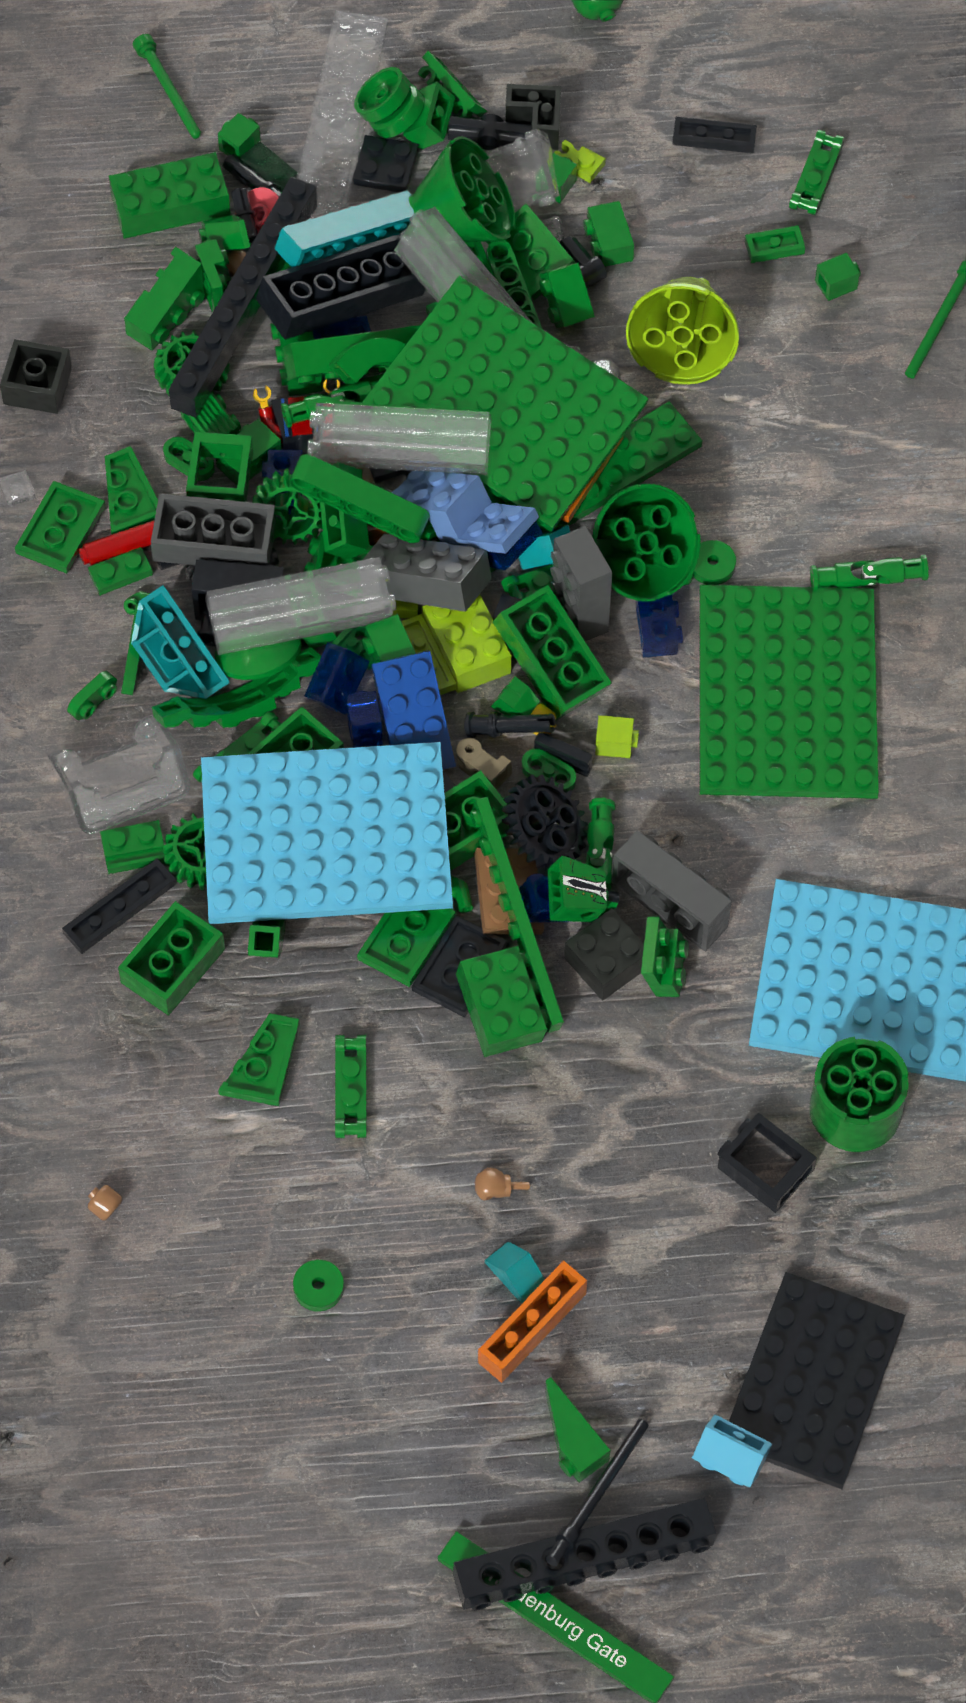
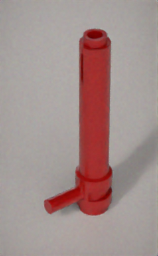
(116, 544)

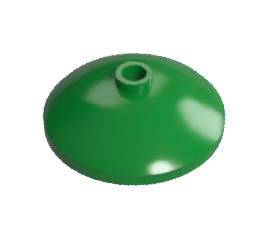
(259, 661)

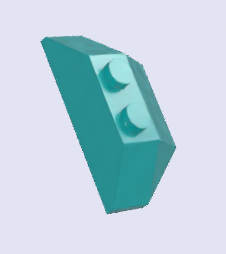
(174, 649)

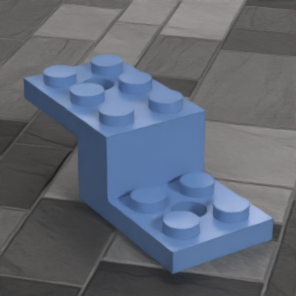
(464, 511)

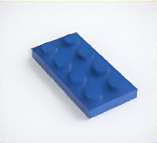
(412, 703)

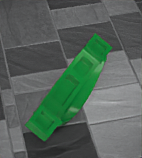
(241, 703)

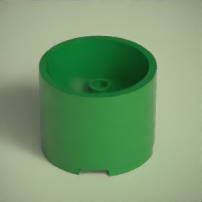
(858, 1116)

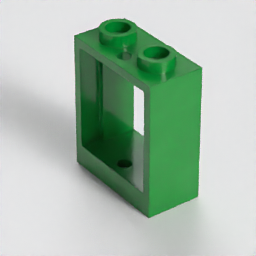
(226, 447)

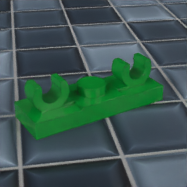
(440, 71)

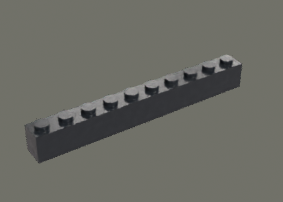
(239, 302)

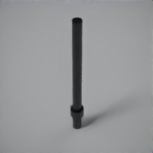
(569, 1534)

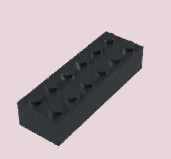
(337, 288)

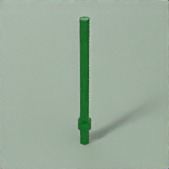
(938, 322)

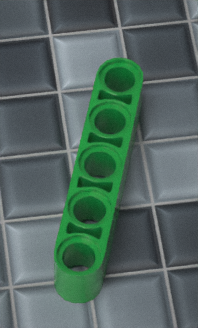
(509, 268)
(359, 498)

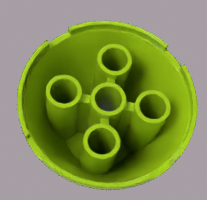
(683, 331)

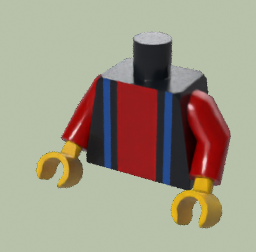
(271, 415)

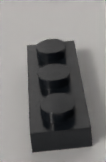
(714, 134)

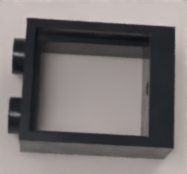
(771, 1197)

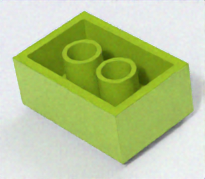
(469, 644)

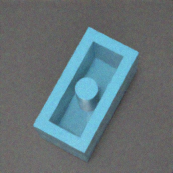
(732, 1451)

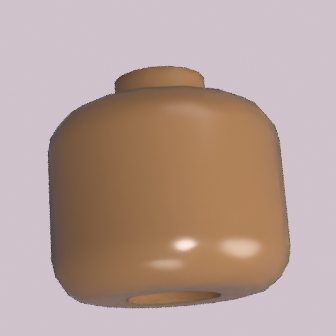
(104, 1201)

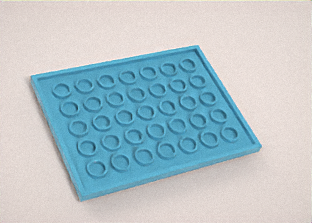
(325, 833)
(864, 971)

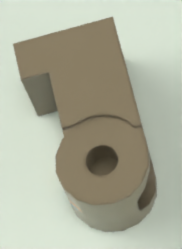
(473, 758)

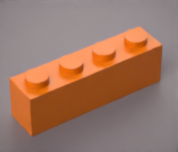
(532, 1321)

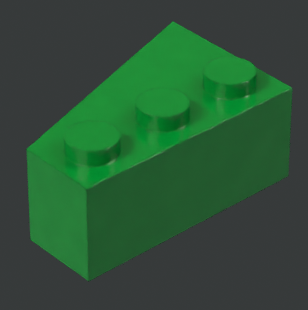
(168, 302)

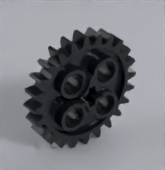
(544, 821)

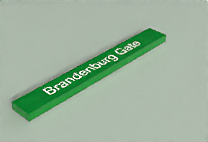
(574, 1631)

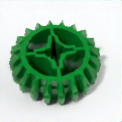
(178, 349)
(302, 509)
(180, 847)

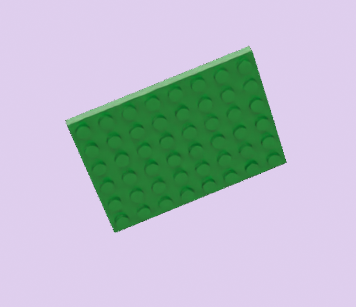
(547, 403)
(787, 692)

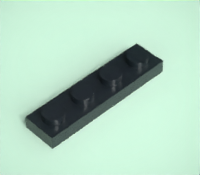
(119, 906)

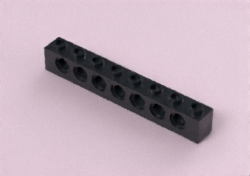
(501, 1564)

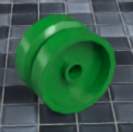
(389, 102)

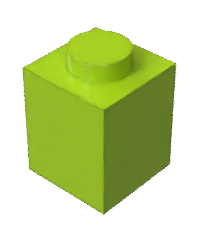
(615, 736)

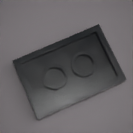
(438, 977)

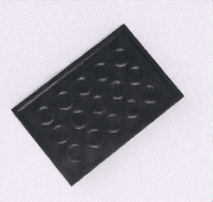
(816, 1377)

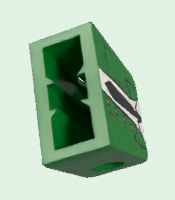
(578, 891)

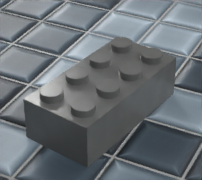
(212, 529)
(433, 571)
(582, 582)
(671, 890)

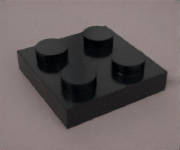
(385, 164)

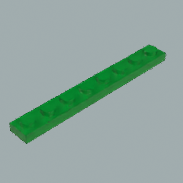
(512, 903)

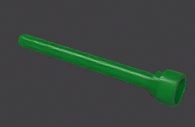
(146, 48)

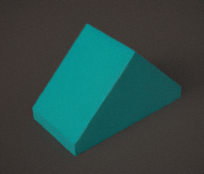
(540, 550)
(515, 1270)

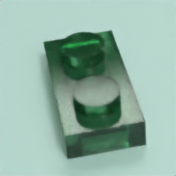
(268, 165)

